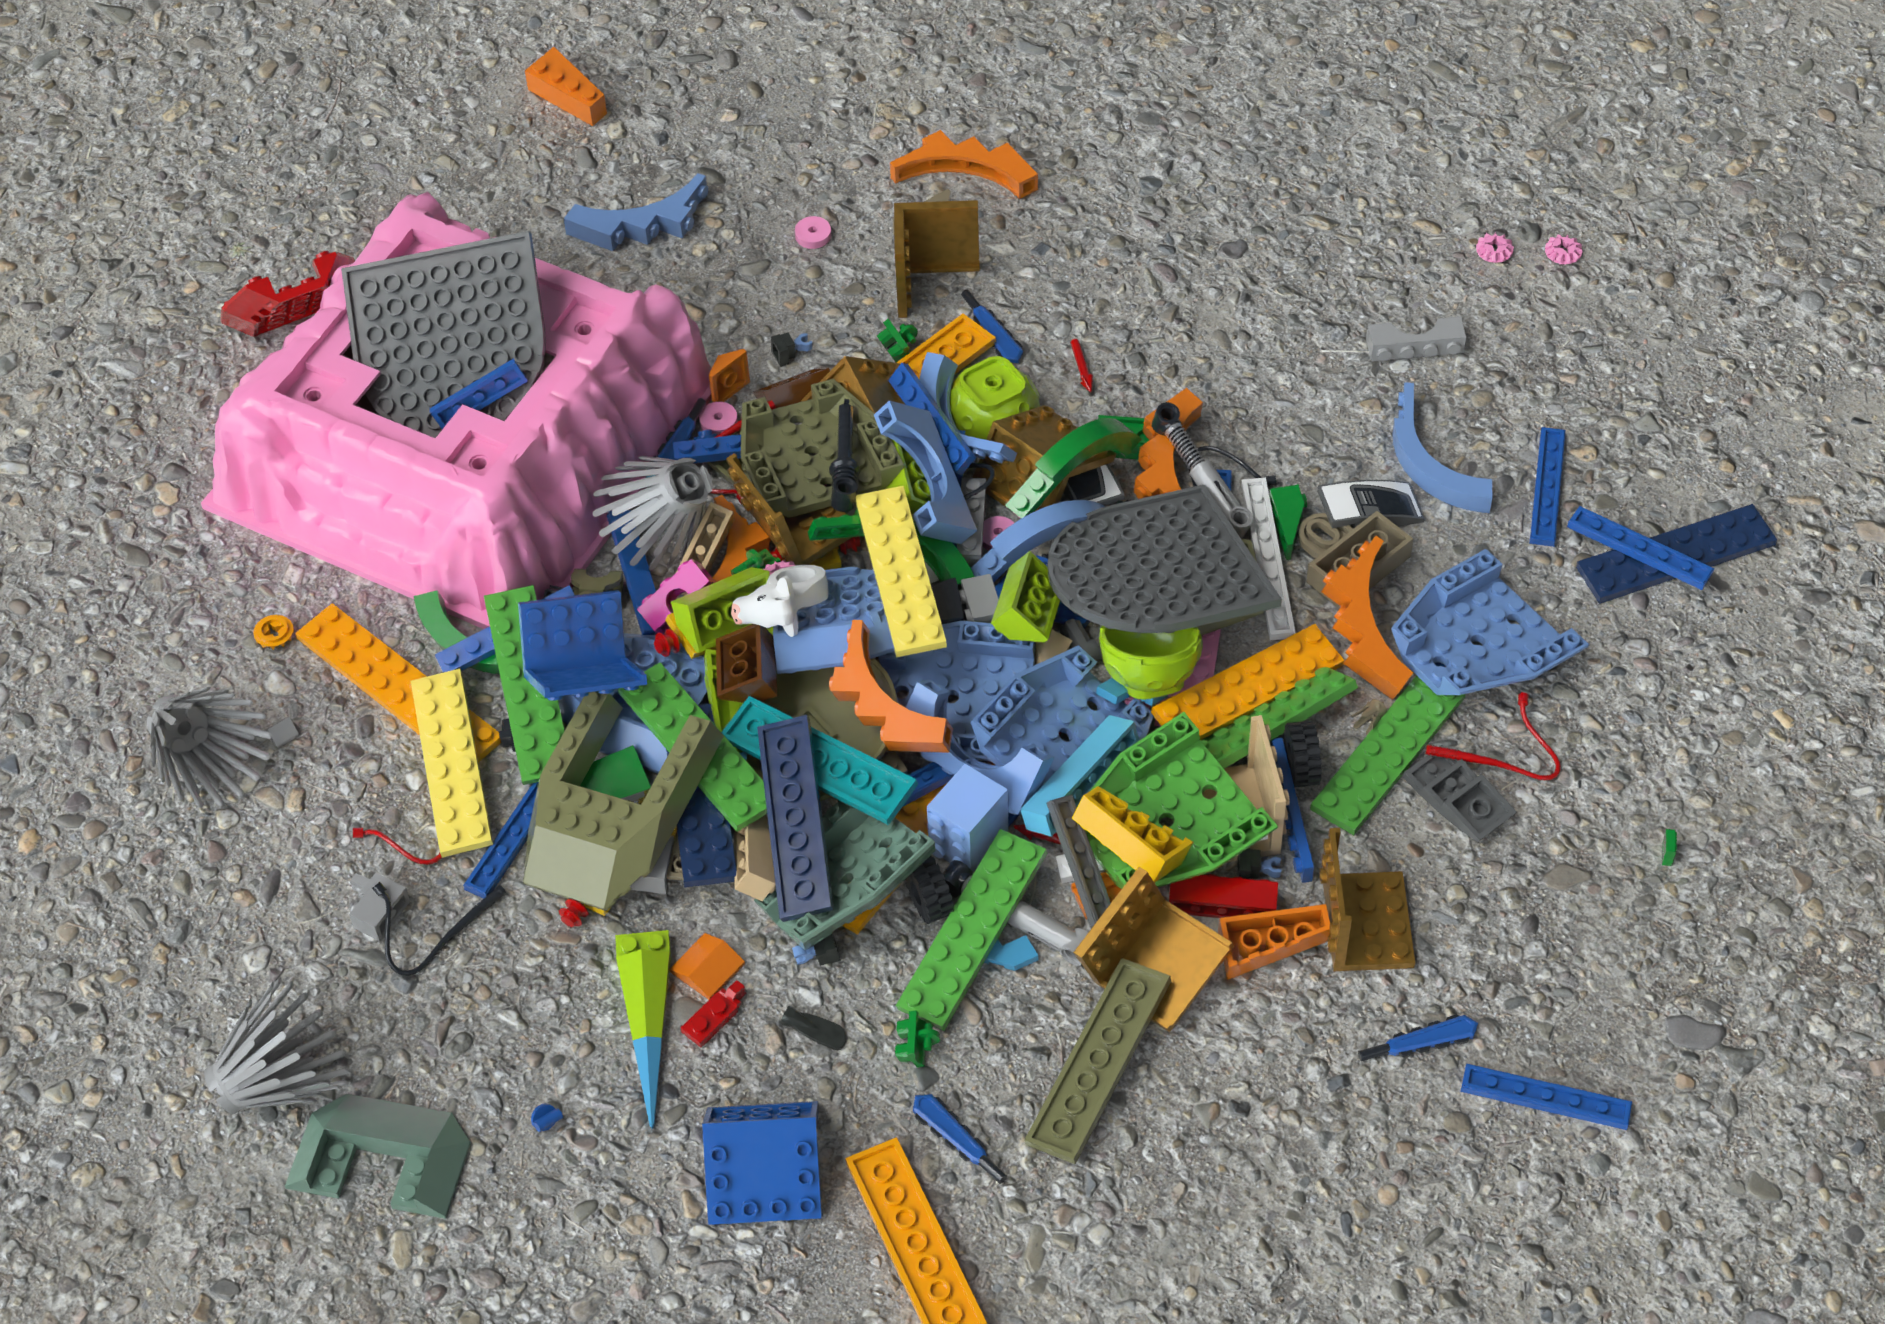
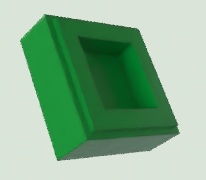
(1669, 847)

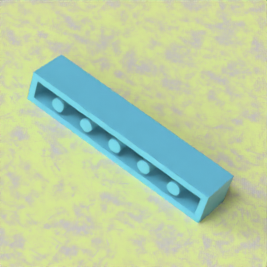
(1080, 771)

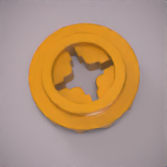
(279, 624)

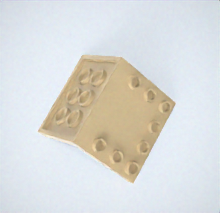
(1262, 785)

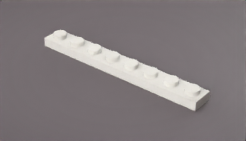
(1268, 555)

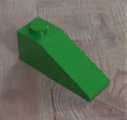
(1287, 512)

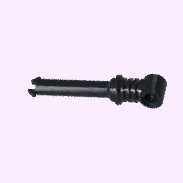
(844, 468)

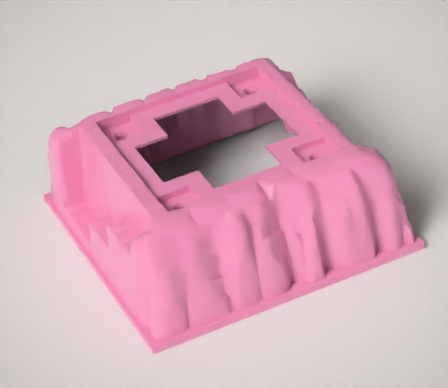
(488, 496)

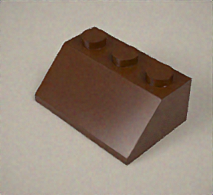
(792, 389)
(746, 665)

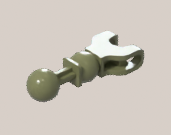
(587, 585)

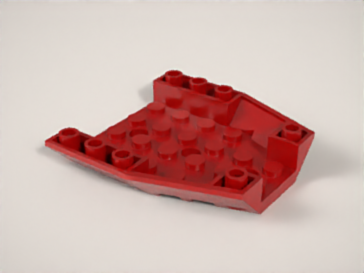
(260, 310)

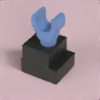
(784, 347)
(1250, 865)
(825, 951)

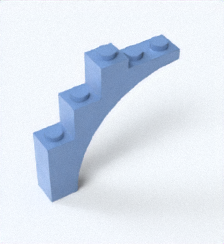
(640, 224)

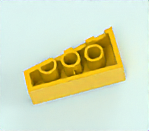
(1131, 834)

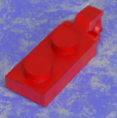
(714, 1014)

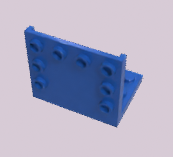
(576, 646)
(762, 1163)

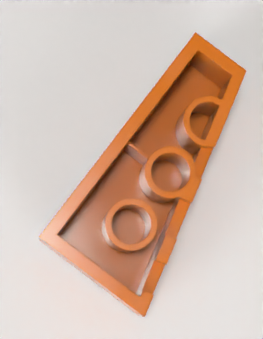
(566, 87)
(1272, 936)

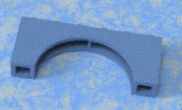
(947, 513)
(1020, 776)

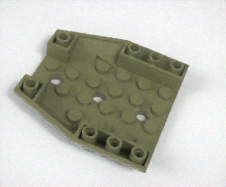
(779, 450)

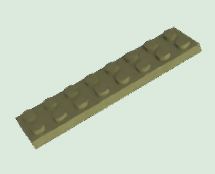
(1098, 1061)

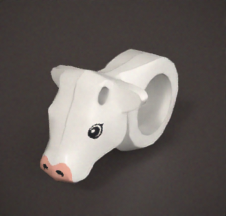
(782, 597)

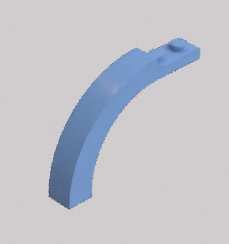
(937, 378)
(1430, 475)
(1030, 533)

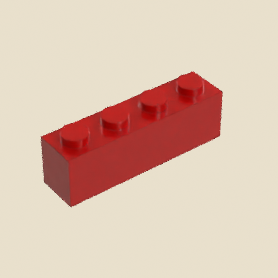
(1223, 896)

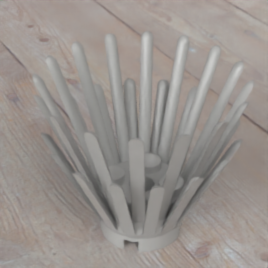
(674, 493)
(185, 729)
(254, 1068)

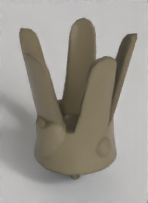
(1372, 710)

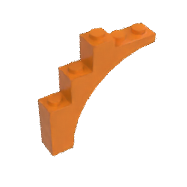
(969, 157)
(1157, 453)
(740, 540)
(1368, 652)
(900, 727)

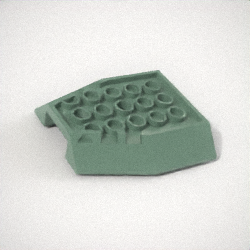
(861, 856)

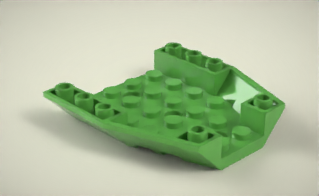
(1167, 779)

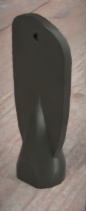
(815, 1028)

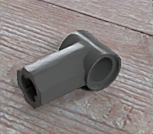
(1074, 630)

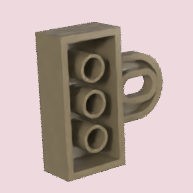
(1346, 543)

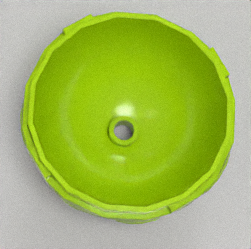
(990, 393)
(1150, 662)

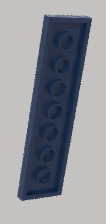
(1707, 541)
(795, 818)
(705, 839)

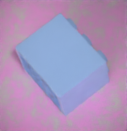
(967, 817)

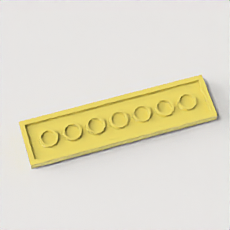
(900, 572)
(451, 763)

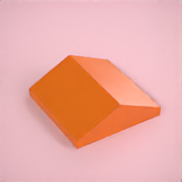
(729, 375)
(708, 965)

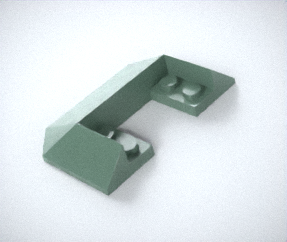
(424, 1136)

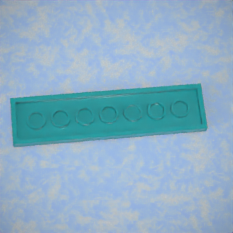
(839, 767)

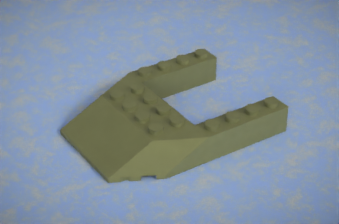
(596, 843)

